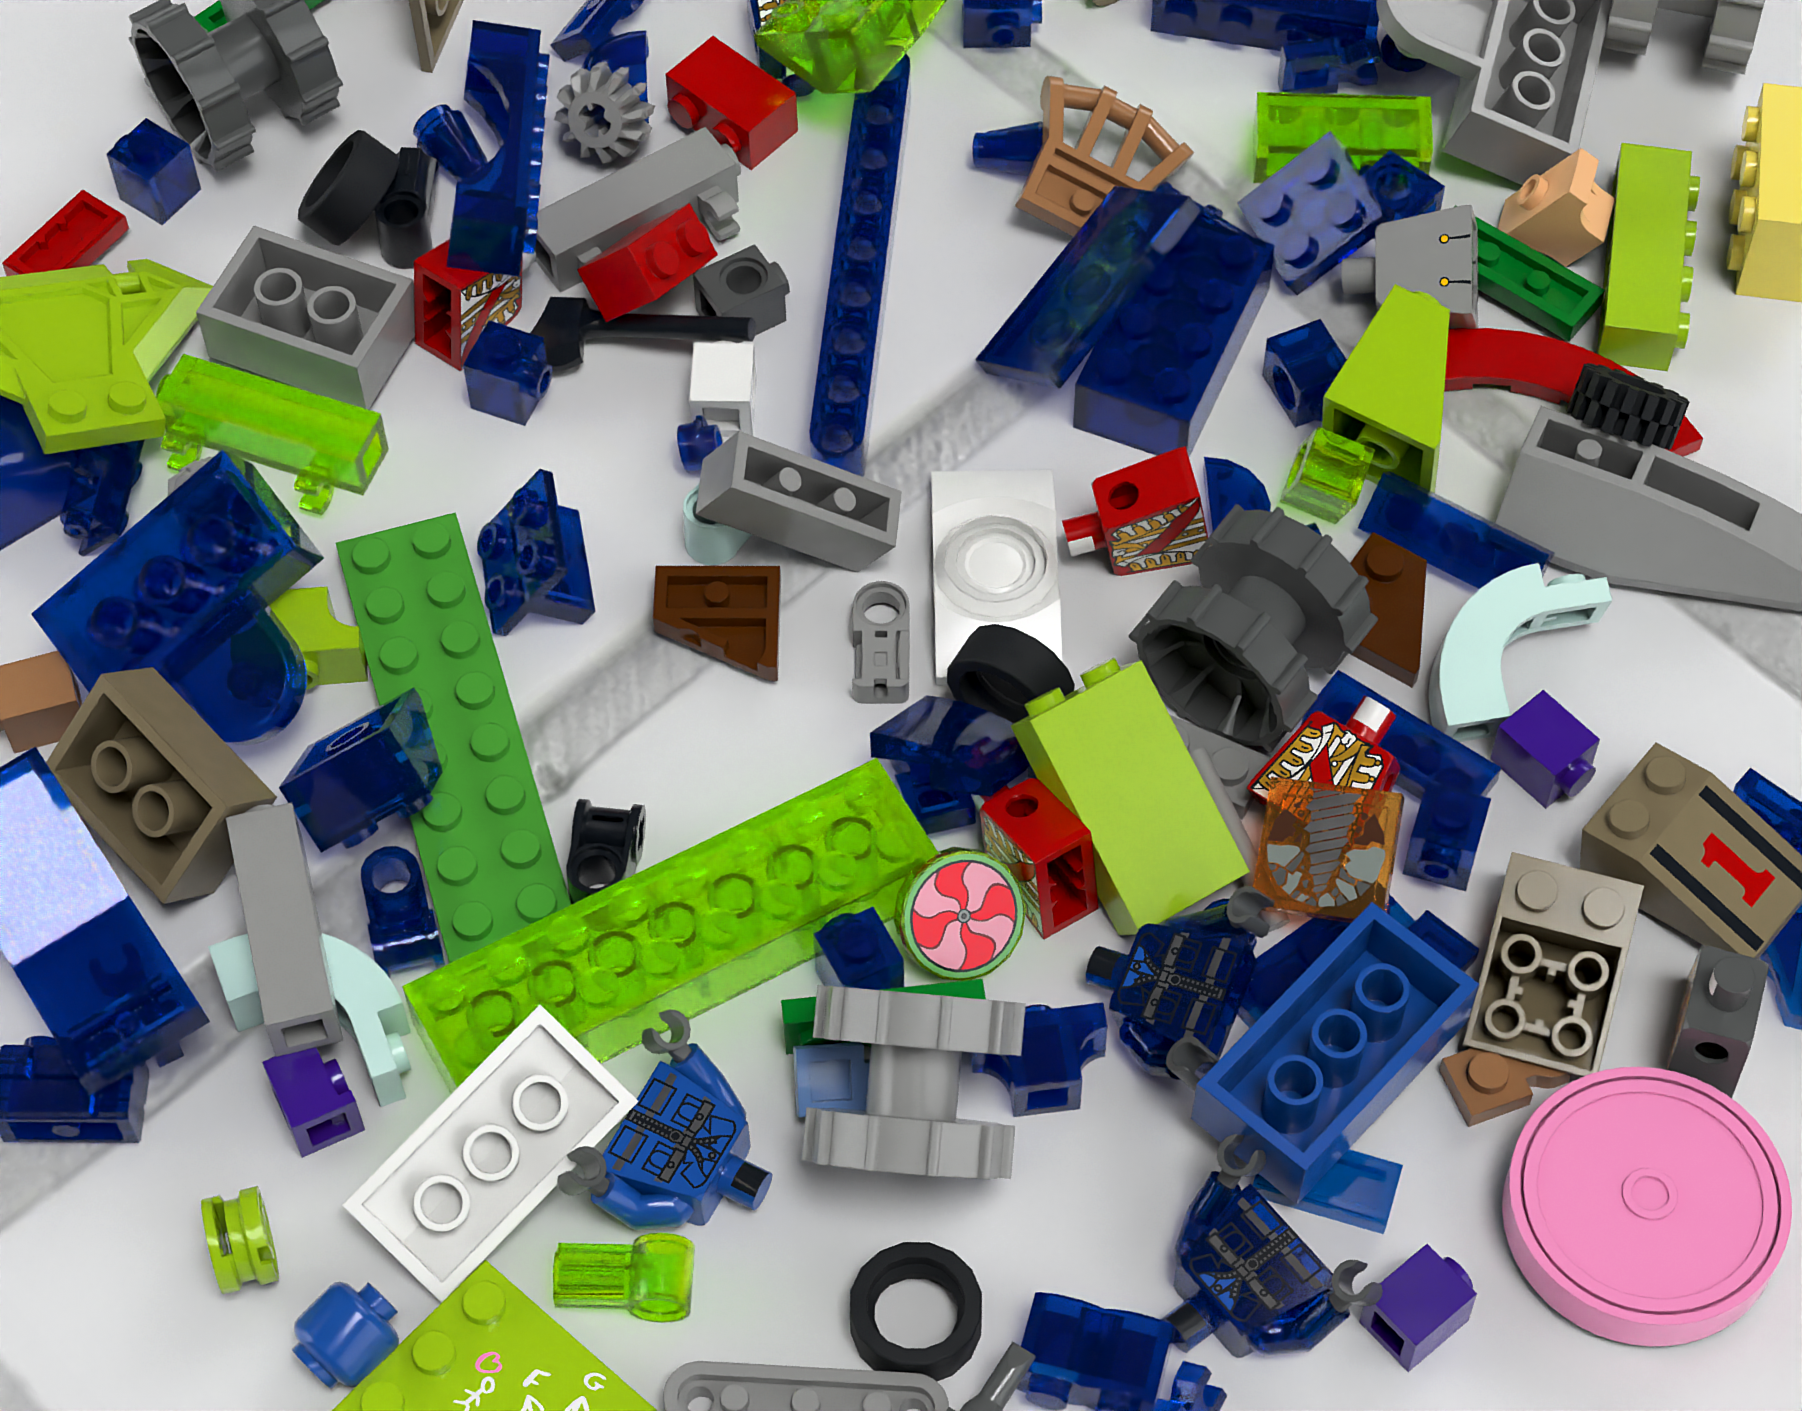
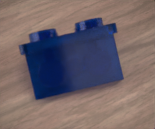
(535, 559)

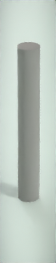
(1236, 828)

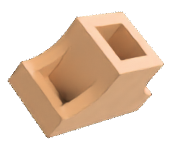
(1560, 210)

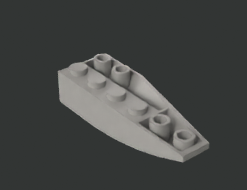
(1650, 517)

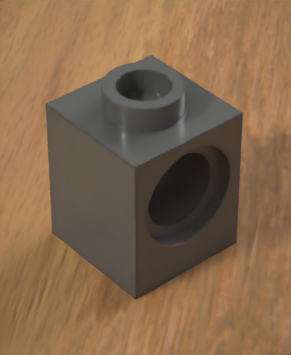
(743, 288)

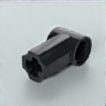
(407, 209)

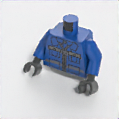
(676, 1145)

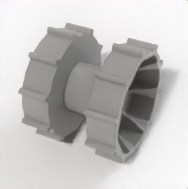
(1729, 33)
(913, 1083)

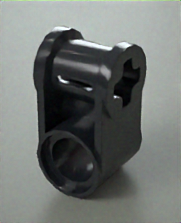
(603, 847)

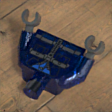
(1182, 985)
(1252, 1274)

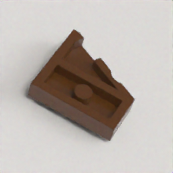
(1397, 600)
(722, 613)

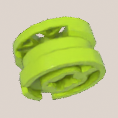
(248, 1237)

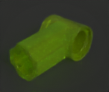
(645, 1278)

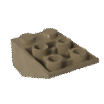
(1553, 965)

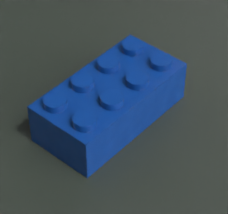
(1334, 1051)

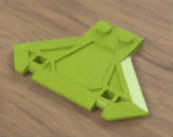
(88, 344)

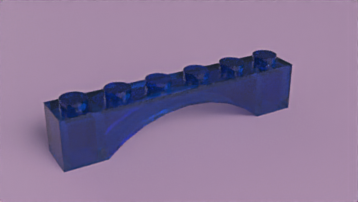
(499, 203)

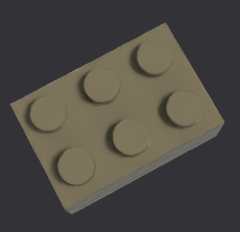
(155, 782)

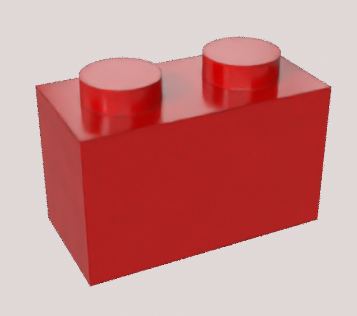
(732, 100)
(647, 262)

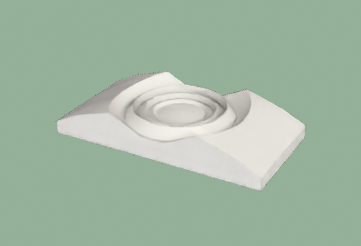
(994, 557)

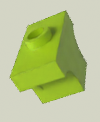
(330, 648)

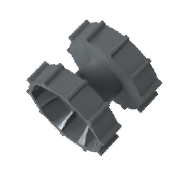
(208, 75)
(1266, 612)

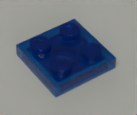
(1313, 212)

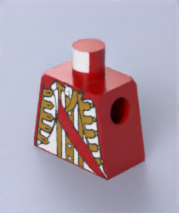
(457, 304)
(1143, 516)
(1335, 752)
(1044, 851)

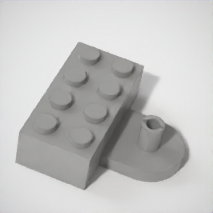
(1520, 71)

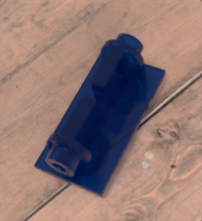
(99, 509)

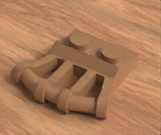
(1069, 183)

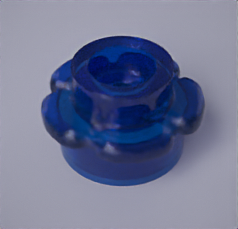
(696, 442)

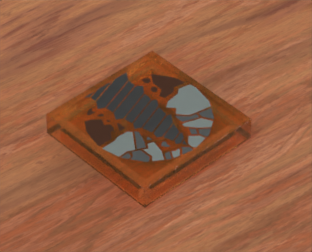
(1327, 848)

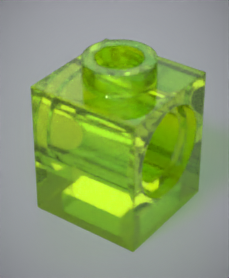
(1327, 475)

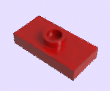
(69, 238)

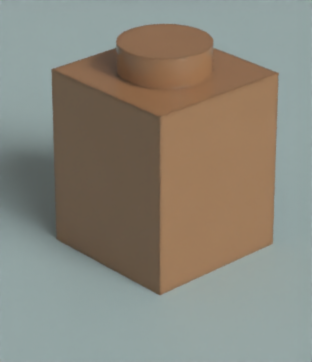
(37, 700)

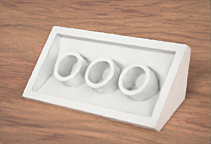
(489, 1153)

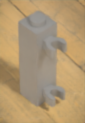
(604, 212)
(283, 929)

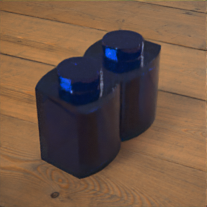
(1093, 1355)

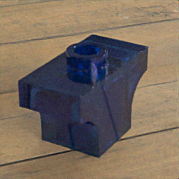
(1053, 1054)

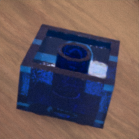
(365, 773)

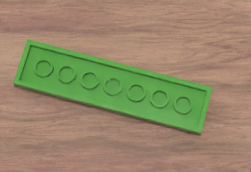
(486, 827)

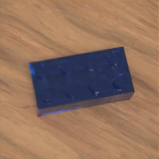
(1175, 342)

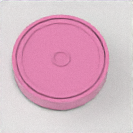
(1646, 1206)

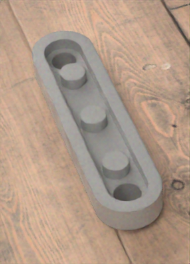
(800, 1388)

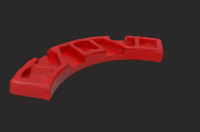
(1532, 367)

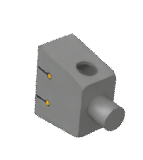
(1426, 255)

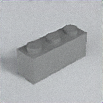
(798, 502)

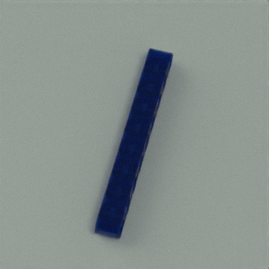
(860, 273)

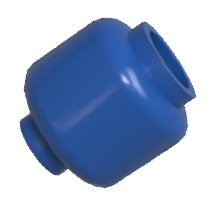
(345, 1334)

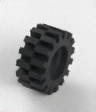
(1627, 406)

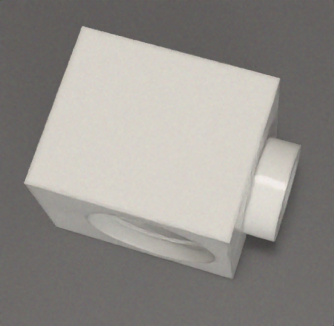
(724, 385)

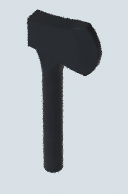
(571, 321)

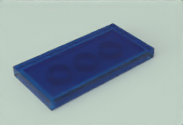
(1087, 286)

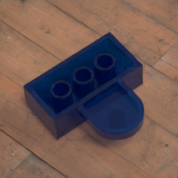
(194, 602)

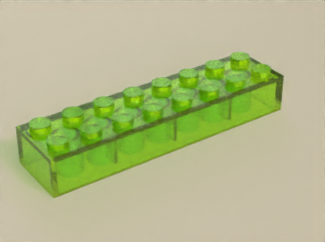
(680, 929)

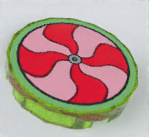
(960, 914)

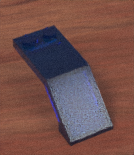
(80, 937)

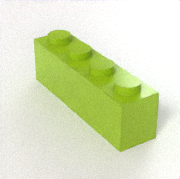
(1646, 257)

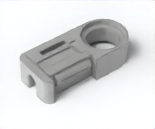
(881, 648)

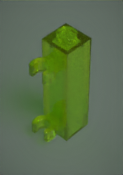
(271, 425)

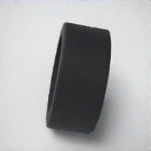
(348, 187)
(1004, 671)
(916, 1261)

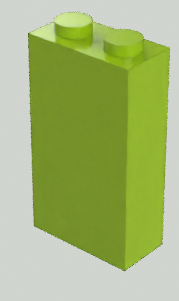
(1136, 788)

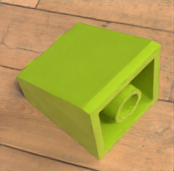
(1394, 388)

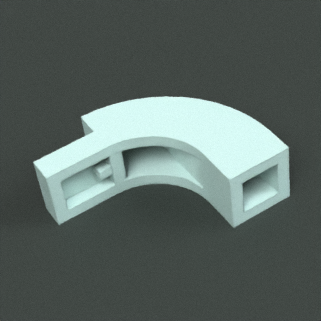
(1466, 675)
(364, 1000)

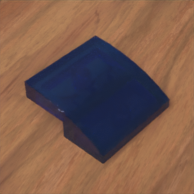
(962, 743)

